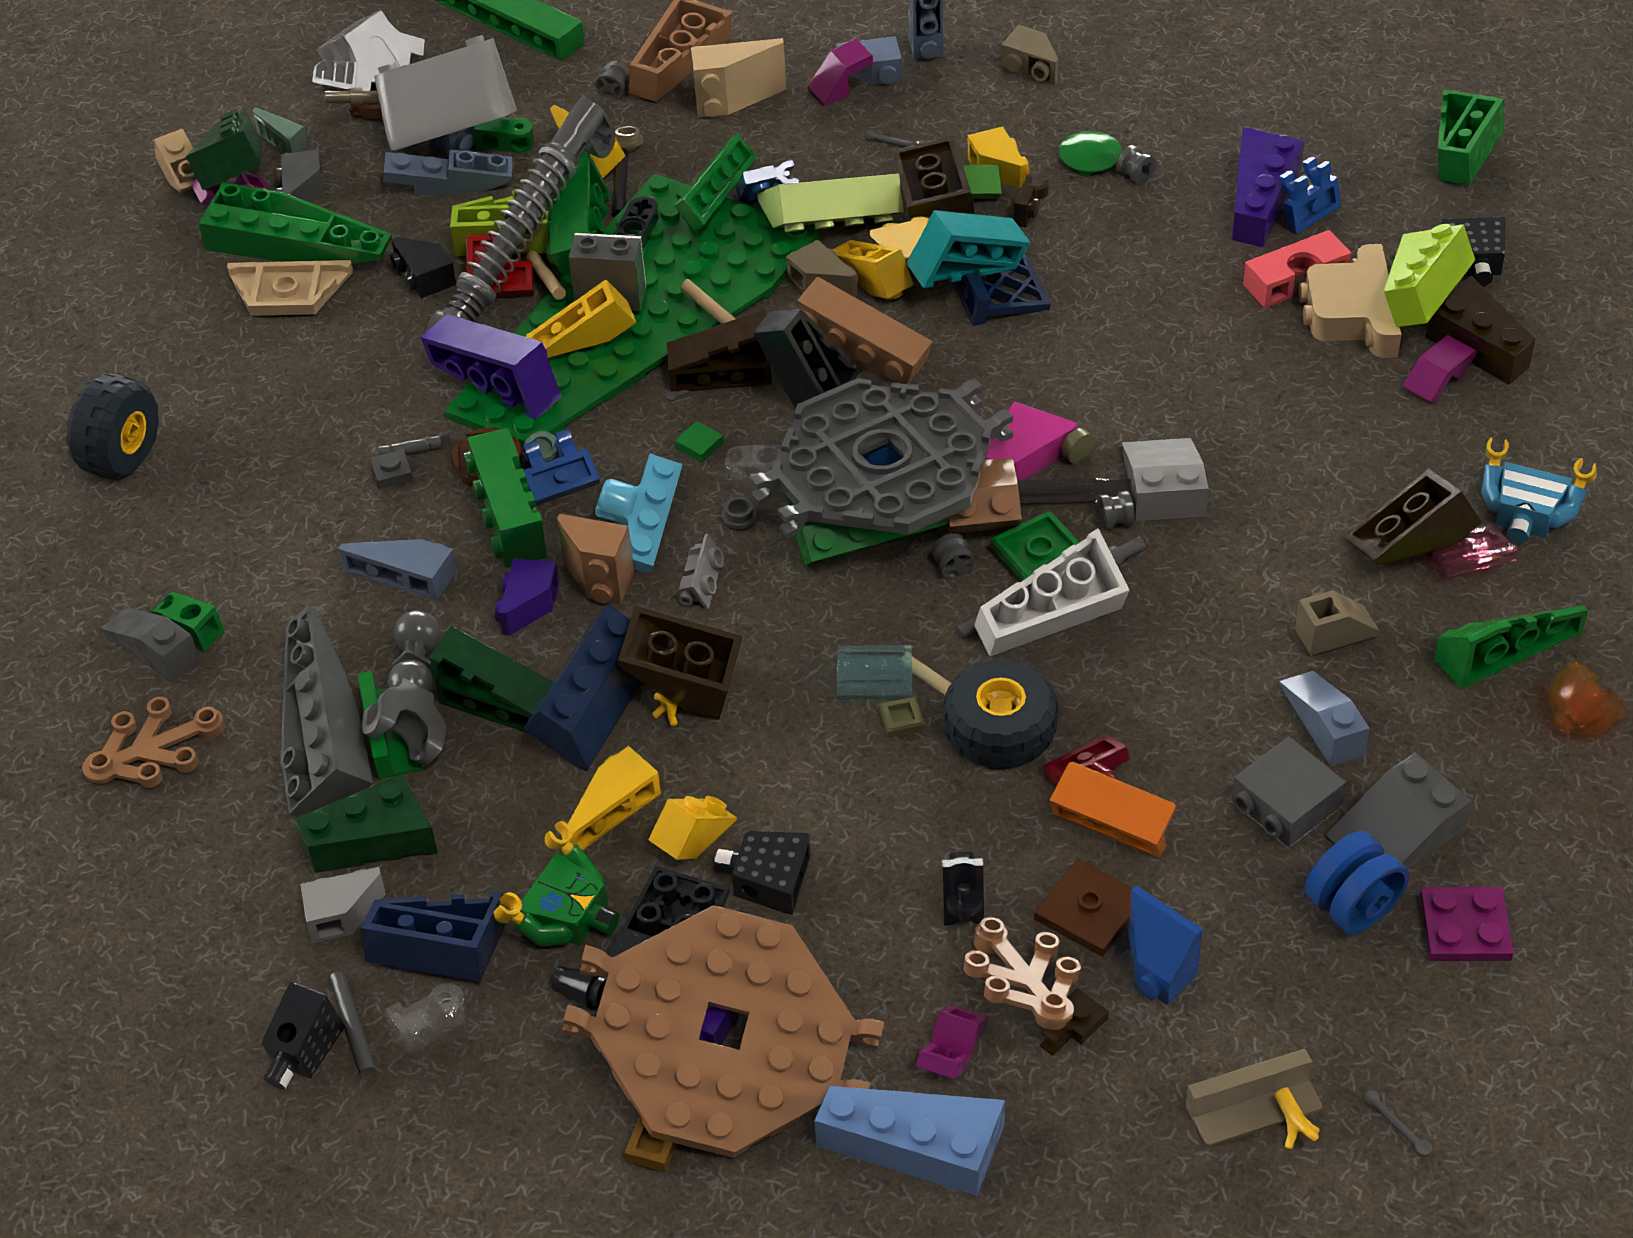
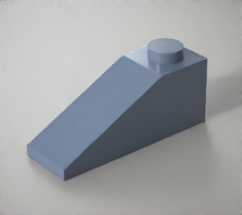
(403, 564)
(1328, 717)

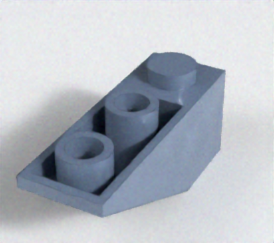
(926, 28)

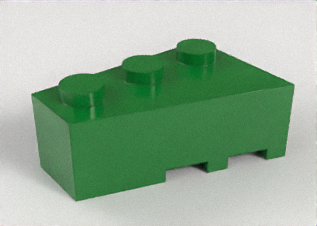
(1467, 134)

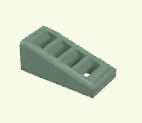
(280, 132)

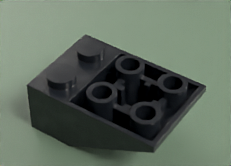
(664, 902)

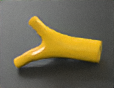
(666, 705)
(1295, 1118)

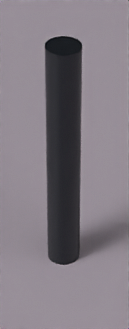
(620, 185)

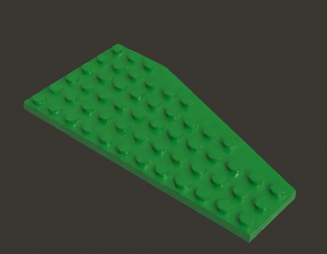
(729, 258)

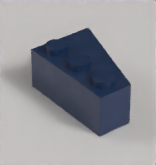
(433, 937)

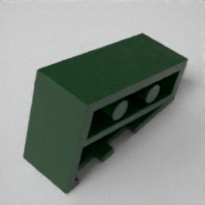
(226, 150)
(366, 827)

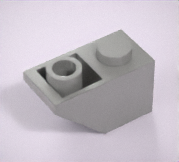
(340, 903)

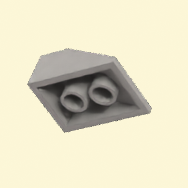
(1166, 479)

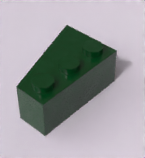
(485, 681)

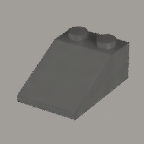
(1407, 811)

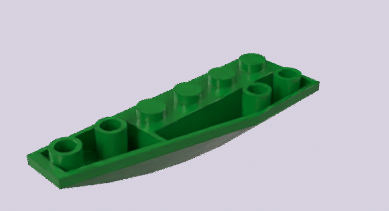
(285, 228)

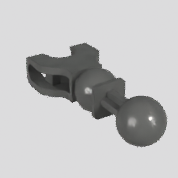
(408, 701)

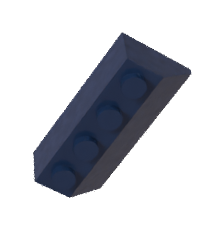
(586, 693)

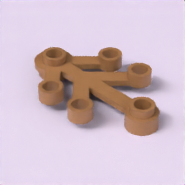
(149, 746)
(1050, 1008)

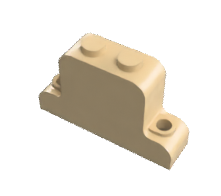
(1350, 302)

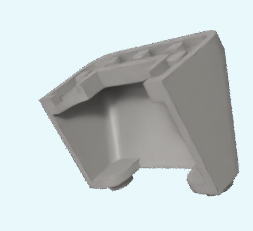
(443, 93)

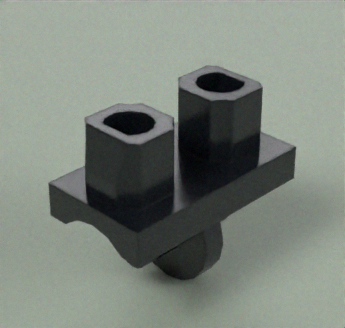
(963, 888)

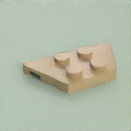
(288, 286)

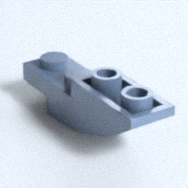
(459, 174)

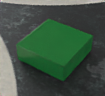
(699, 441)

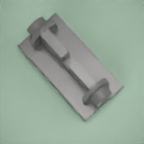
(702, 573)

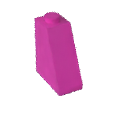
(1035, 440)

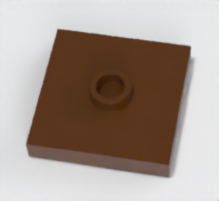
(1087, 907)

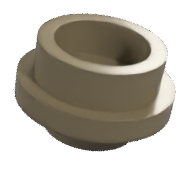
(628, 137)

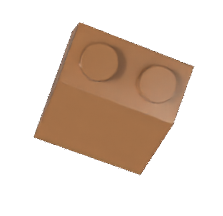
(994, 503)
(597, 557)

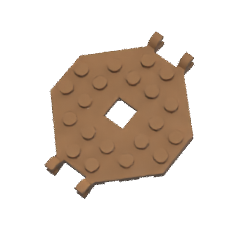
(703, 1090)

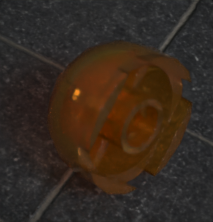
(1583, 704)

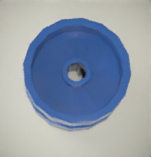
(1356, 882)

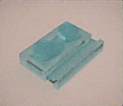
(874, 672)

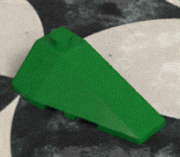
(1496, 644)

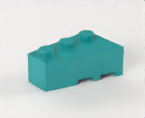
(964, 245)

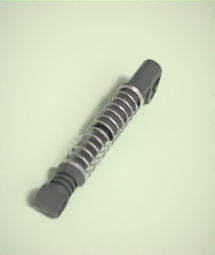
(583, 130)

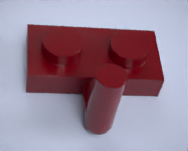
(1099, 755)

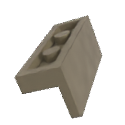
(1245, 1098)

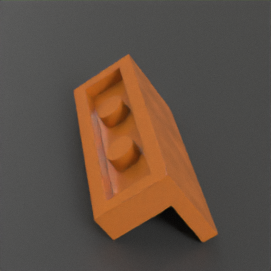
(1113, 808)

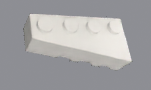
(1055, 597)

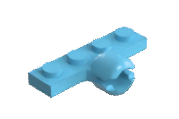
(642, 507)

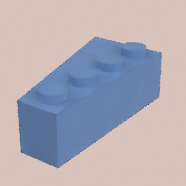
(914, 1133)

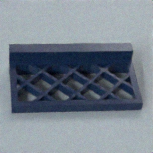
(977, 293)

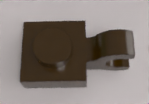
(1028, 201)
(1086, 1019)

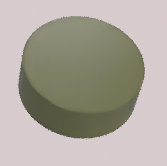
(1077, 445)

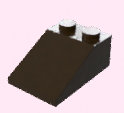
(933, 178)
(1415, 521)
(680, 659)

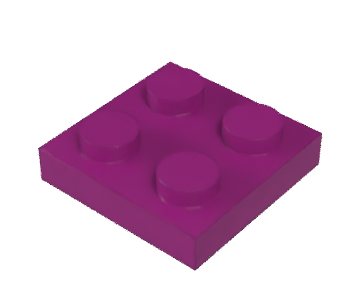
(1466, 924)

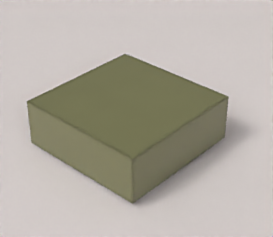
(901, 717)

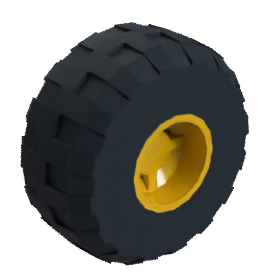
(112, 426)
(1000, 713)

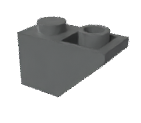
(301, 175)

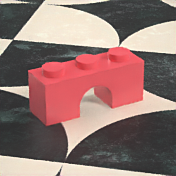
(1272, 275)

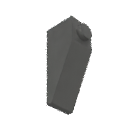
(153, 641)

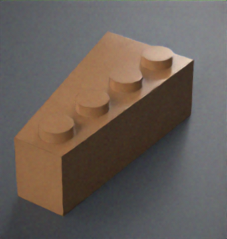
(667, 54)
(864, 333)

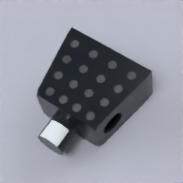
(1487, 244)
(767, 868)
(300, 1034)

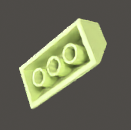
(833, 201)

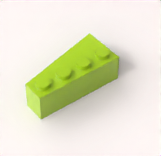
(1426, 272)

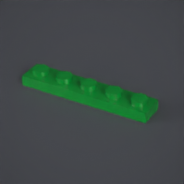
(715, 182)

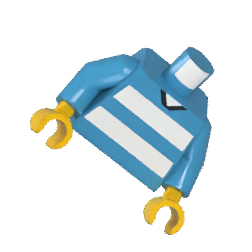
(1529, 498)

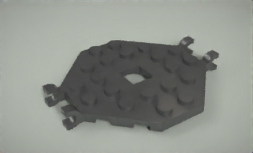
(832, 482)

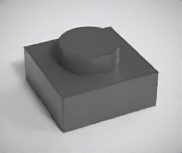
(391, 468)

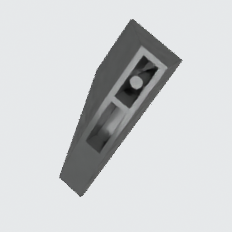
(321, 726)

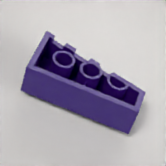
(1259, 187)
(494, 362)

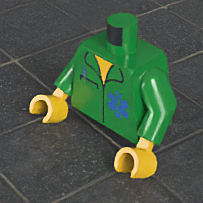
(563, 900)

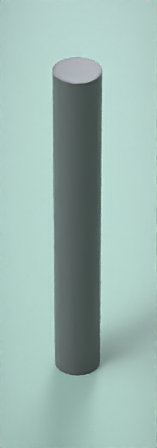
(352, 1023)

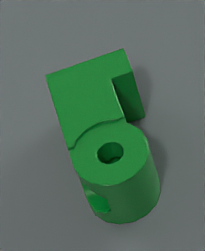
(505, 135)
(194, 617)

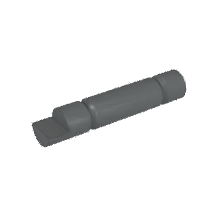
(418, 445)

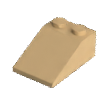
(737, 75)

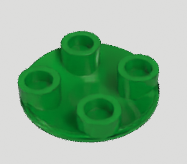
(1090, 152)

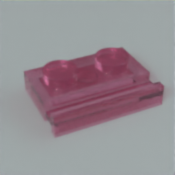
(1480, 550)

